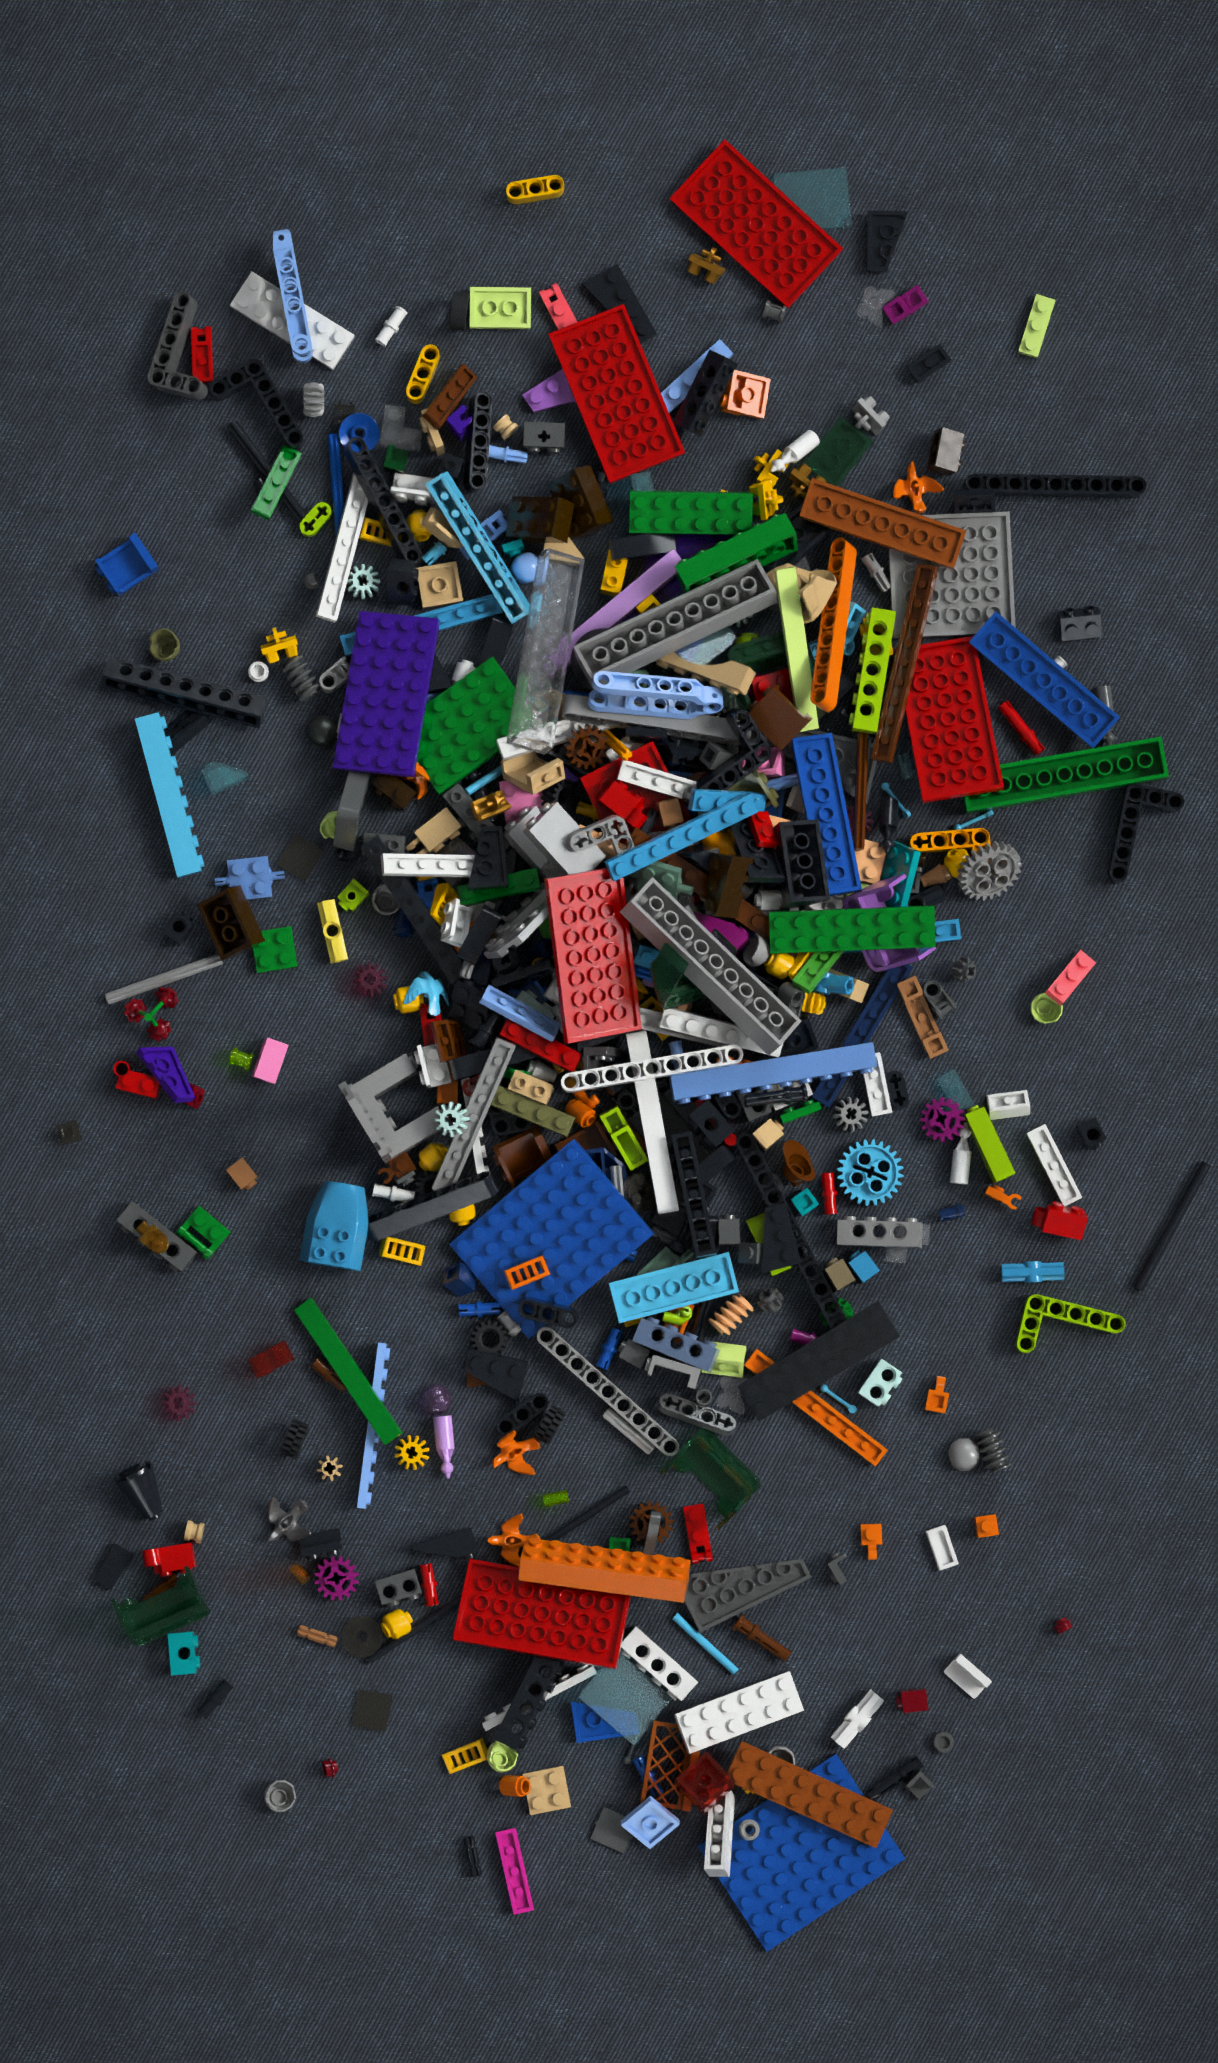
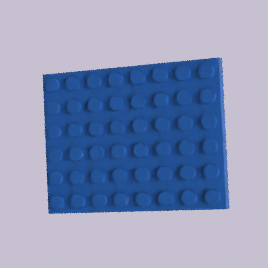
(558, 1212)
(799, 1865)

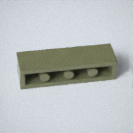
(533, 1111)

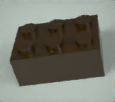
(590, 507)
(540, 519)
(230, 922)

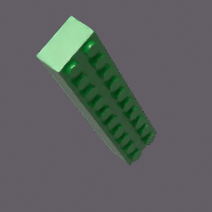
(1074, 774)

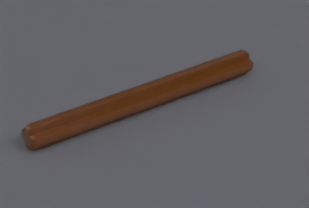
(860, 791)

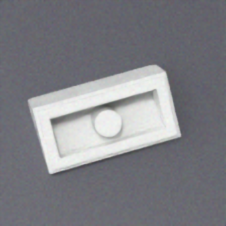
(1008, 1104)

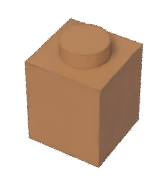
(669, 813)
(243, 1174)

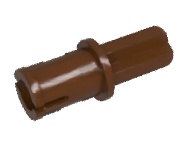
(329, 1374)

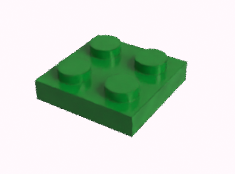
(276, 951)

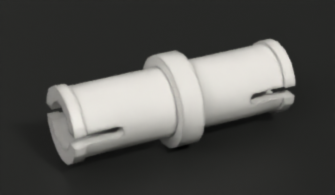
(391, 326)
(392, 1193)

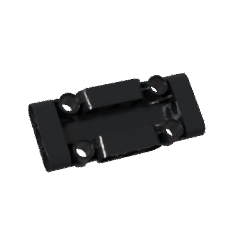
(675, 1121)

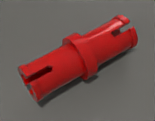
(828, 1193)
(428, 1584)

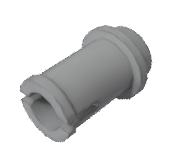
(509, 1324)

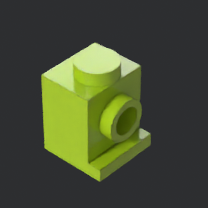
(360, 892)

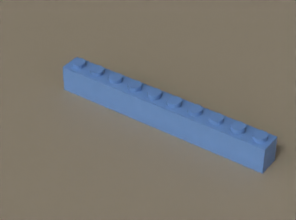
(773, 1072)

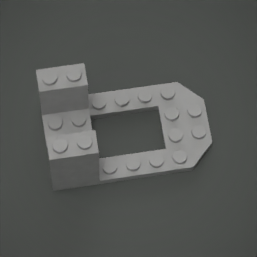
(543, 844)
(371, 1114)

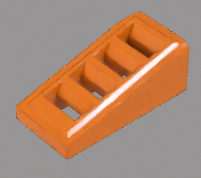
(510, 1279)

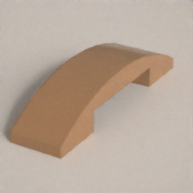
(922, 1017)

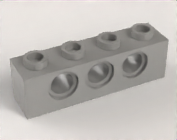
(911, 1239)

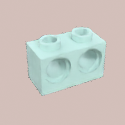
(875, 1379)

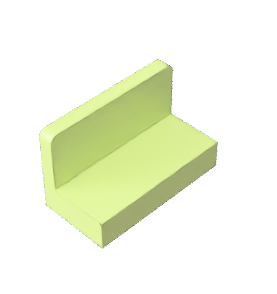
(730, 1360)

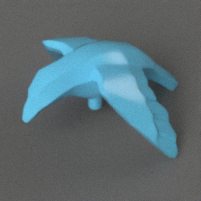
(430, 988)

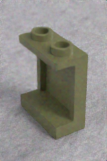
(757, 783)

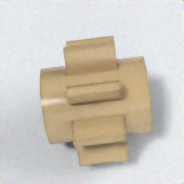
(326, 1473)

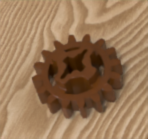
(577, 746)
(640, 1514)

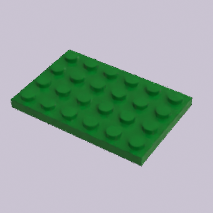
(465, 724)

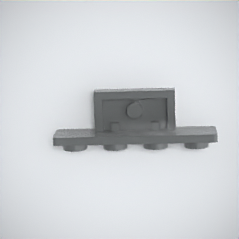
(460, 802)

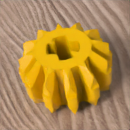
(814, 1003)
(406, 1456)

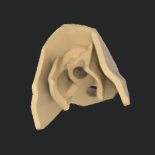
(814, 589)

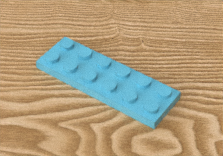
(673, 1287)

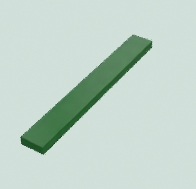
(348, 1371)

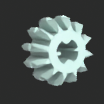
(370, 578)
(447, 1125)

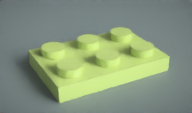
(500, 308)

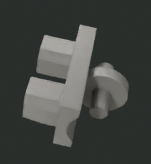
(868, 417)

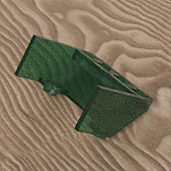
(760, 656)
(668, 976)
(718, 1470)
(162, 1612)

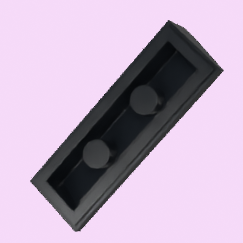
(185, 728)

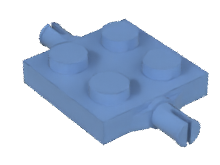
(252, 875)

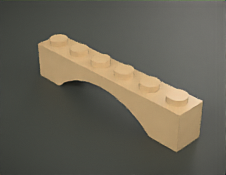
(729, 675)

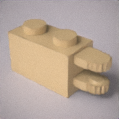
(436, 832)

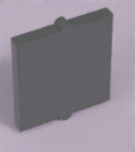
(610, 1832)

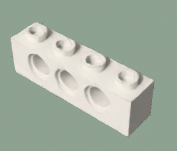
(685, 1682)
(719, 1837)

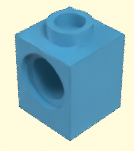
(862, 1266)

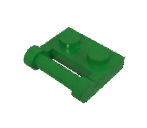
(208, 1227)

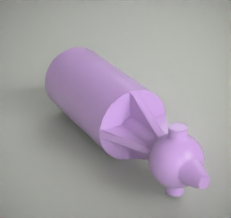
(444, 1442)

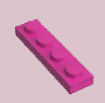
(514, 1871)

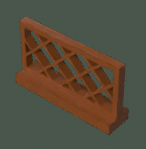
(683, 1802)

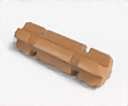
(317, 1636)

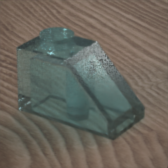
(222, 776)

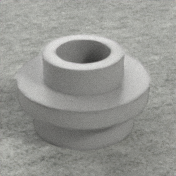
(749, 1822)

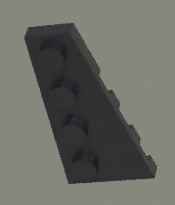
(612, 290)

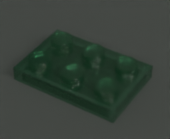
(838, 452)

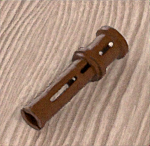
(754, 1633)

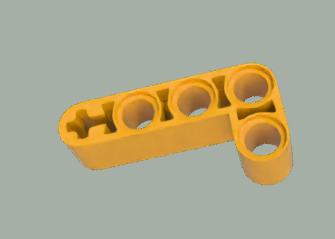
(948, 837)

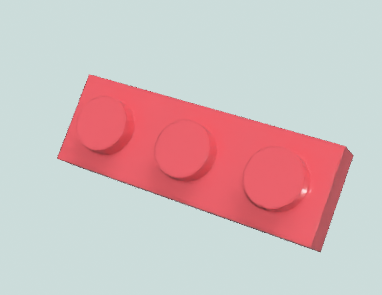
(1070, 977)

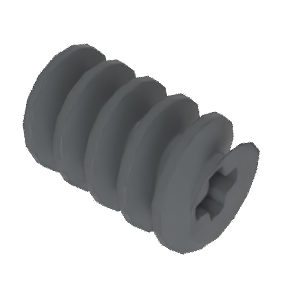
(300, 678)
(993, 1450)

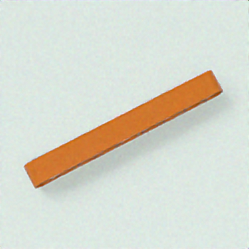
(833, 627)

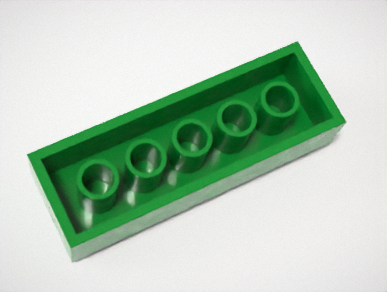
(690, 512)
(762, 542)

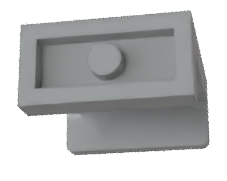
(676, 1366)

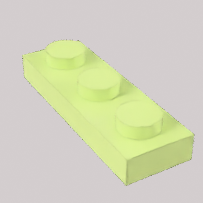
(1036, 326)

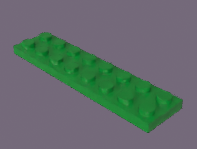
(852, 929)

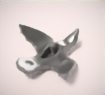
(286, 1522)

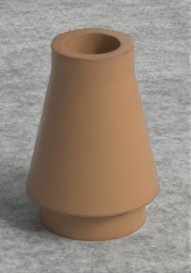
(936, 876)

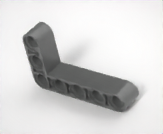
(174, 351)
(350, 810)

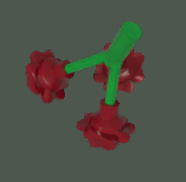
(159, 1029)

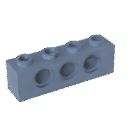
(704, 1361)

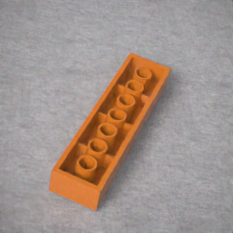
(604, 1569)

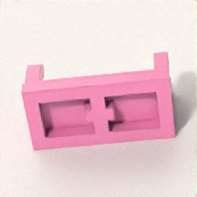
(269, 1060)

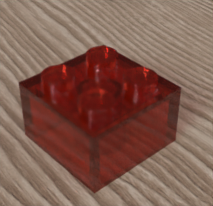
(705, 1783)

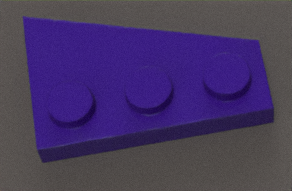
(168, 1072)

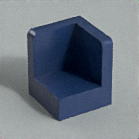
(459, 1279)

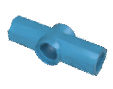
(834, 984)
(1032, 1272)

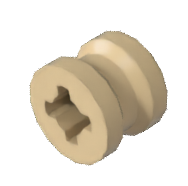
(505, 427)
(194, 1532)

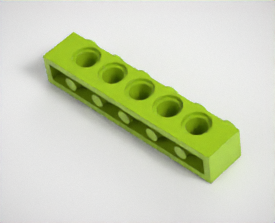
(886, 620)

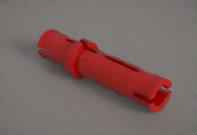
(1027, 736)

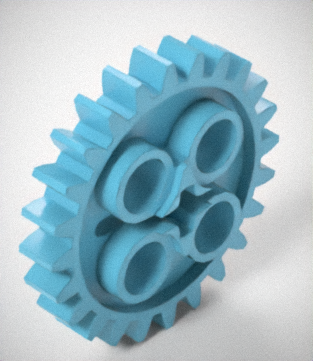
(863, 1190)

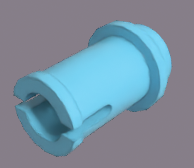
(434, 553)

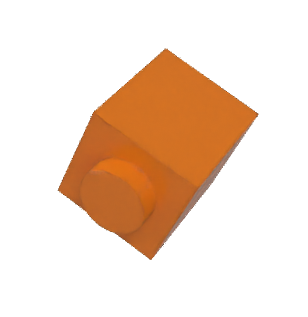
(986, 1525)

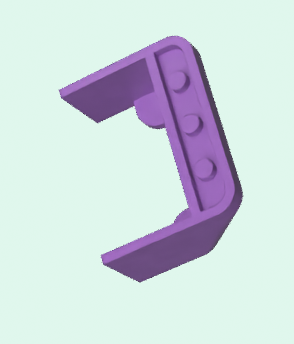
(874, 897)

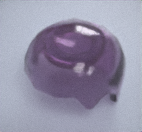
(435, 1400)

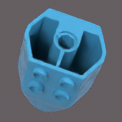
(336, 1227)

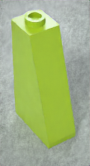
(989, 1144)

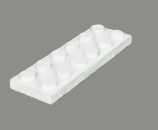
(264, 305)
(738, 1712)

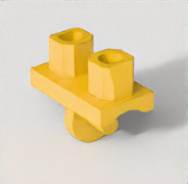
(761, 462)
(767, 497)
(288, 644)

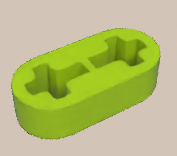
(320, 522)

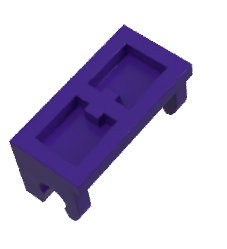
(457, 423)

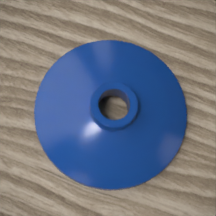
(359, 421)

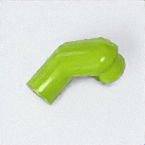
(679, 1317)

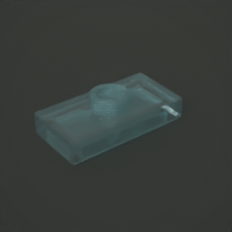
(955, 1090)

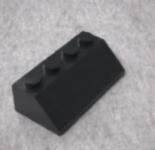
(802, 862)

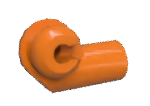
(590, 1101)

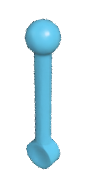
(906, 813)
(960, 826)
(851, 1408)

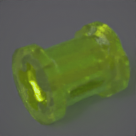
(241, 1059)

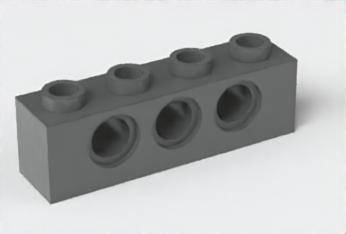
(185, 1252)

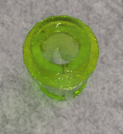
(555, 1498)

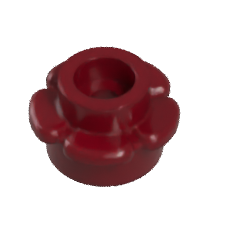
(1062, 1625)
(329, 1767)

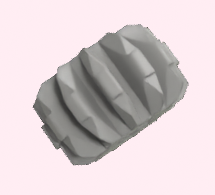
(313, 399)
(843, 1113)

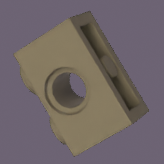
(838, 1274)

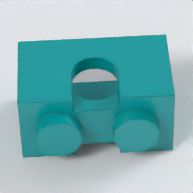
(177, 1664)

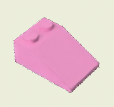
(518, 799)

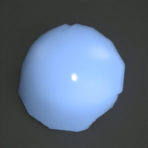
(524, 567)

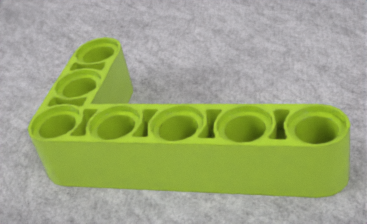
(1064, 1315)

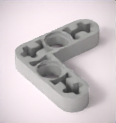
(607, 833)

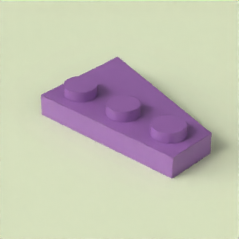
(549, 393)

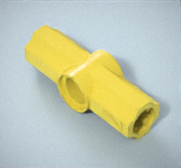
(329, 918)

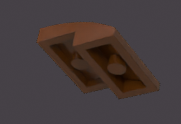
(448, 1040)

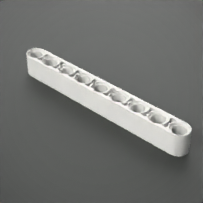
(660, 1062)
(653, 1127)

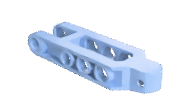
(296, 319)
(624, 691)

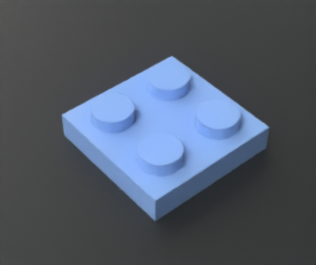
(650, 1822)

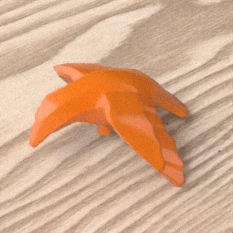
(915, 487)
(420, 779)
(512, 1453)
(511, 1539)

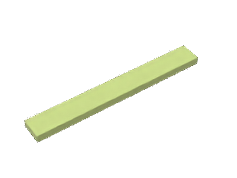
(795, 643)

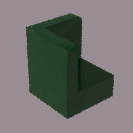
(396, 460)

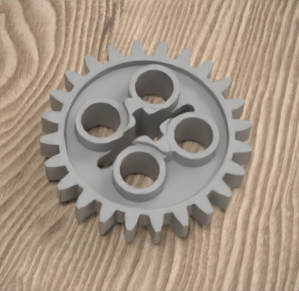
(994, 862)

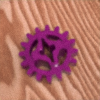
(950, 1116)
(338, 1587)

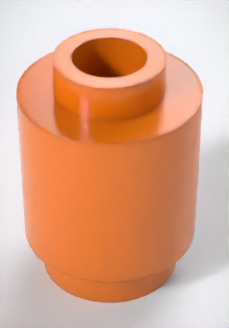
(583, 1113)
(514, 1785)

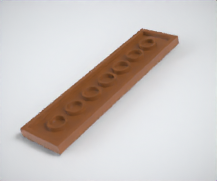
(882, 523)
(809, 1794)

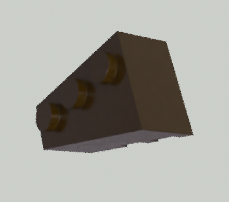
(725, 884)

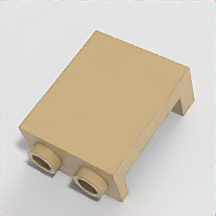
(532, 772)
(531, 1087)

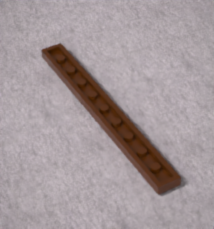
(904, 663)
(693, 877)

